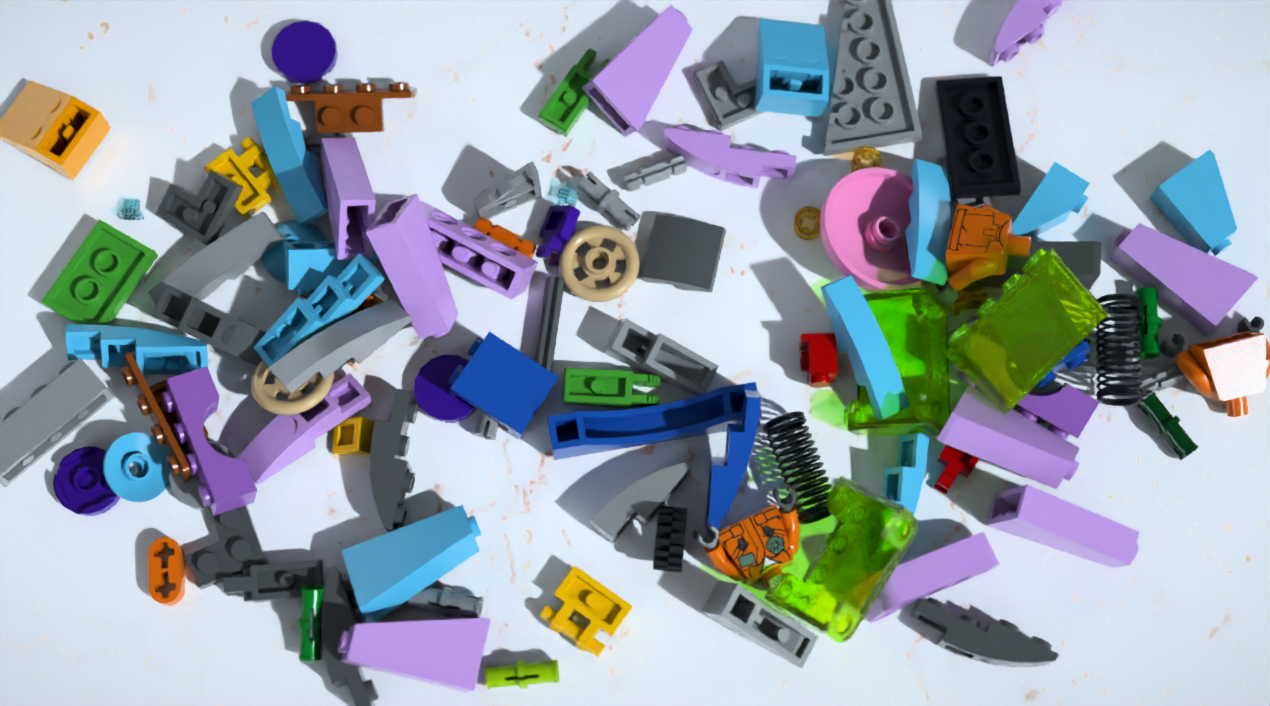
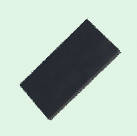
(977, 137)

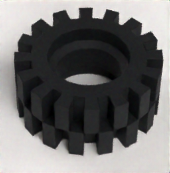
(670, 538)

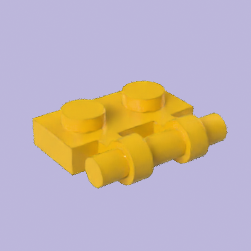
(253, 194)
(591, 601)

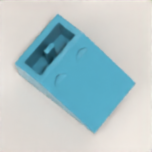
(791, 68)

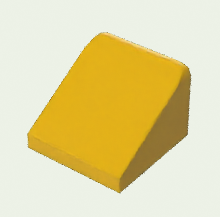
(353, 437)

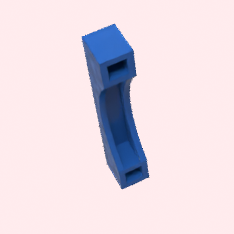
(604, 431)

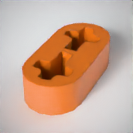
(175, 571)

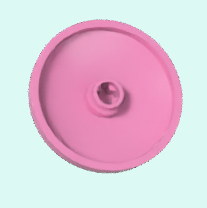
(866, 228)

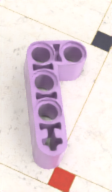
(933, 574)

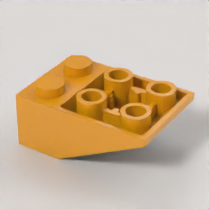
(53, 128)

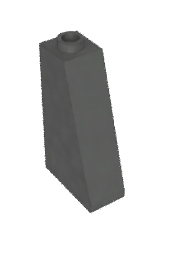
(1080, 257)

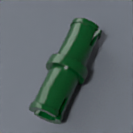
(1167, 426)

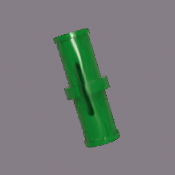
(1150, 323)
(310, 646)

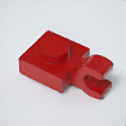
(955, 462)

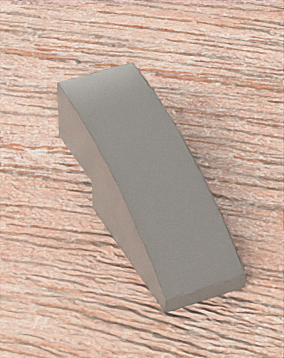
(661, 357)
(639, 501)

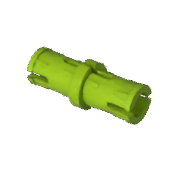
(522, 674)

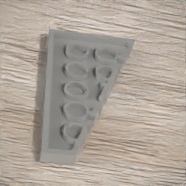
(871, 82)

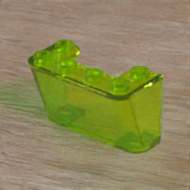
(1025, 330)
(850, 565)

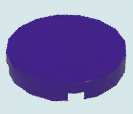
(304, 52)
(433, 390)
(82, 483)

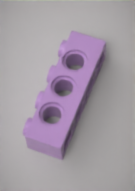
(479, 254)

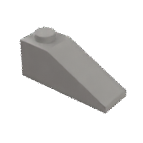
(759, 622)

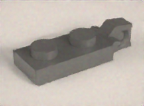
(276, 581)

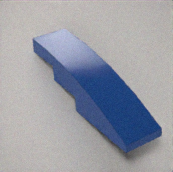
(728, 472)

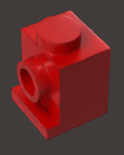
(819, 358)

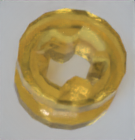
(866, 153)
(805, 232)

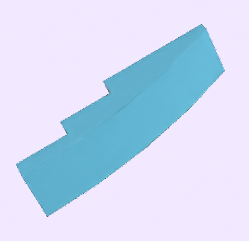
(291, 162)
(930, 222)
(324, 307)
(866, 346)
(153, 350)
(905, 481)

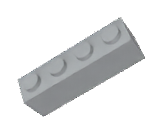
(49, 418)

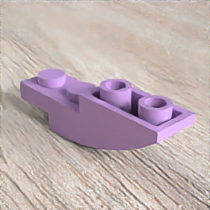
(1022, 26)
(740, 166)
(294, 435)

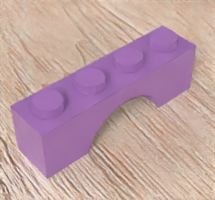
(1064, 408)
(224, 479)

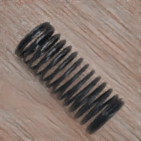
(1112, 389)
(817, 511)

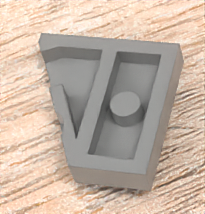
(509, 193)

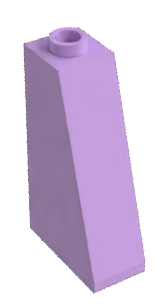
(637, 73)
(347, 196)
(413, 266)
(1186, 278)
(1008, 440)
(1062, 526)
(425, 651)

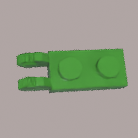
(570, 99)
(607, 388)

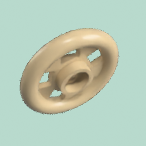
(593, 237)
(297, 401)

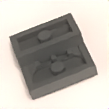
(683, 253)

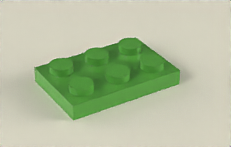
(99, 277)

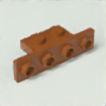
(350, 109)
(151, 403)

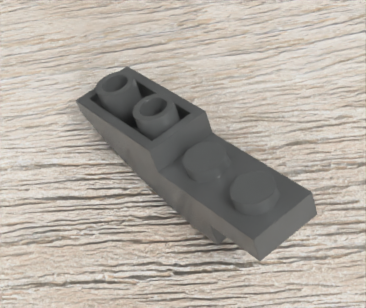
(209, 324)
(389, 474)
(338, 616)
(996, 645)

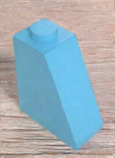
(1198, 205)

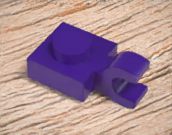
(556, 228)

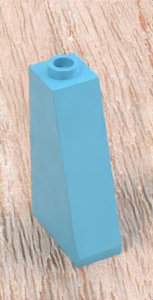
(409, 559)

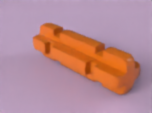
(506, 237)

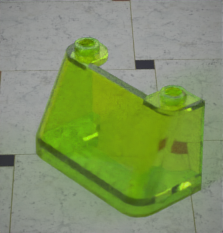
(917, 338)

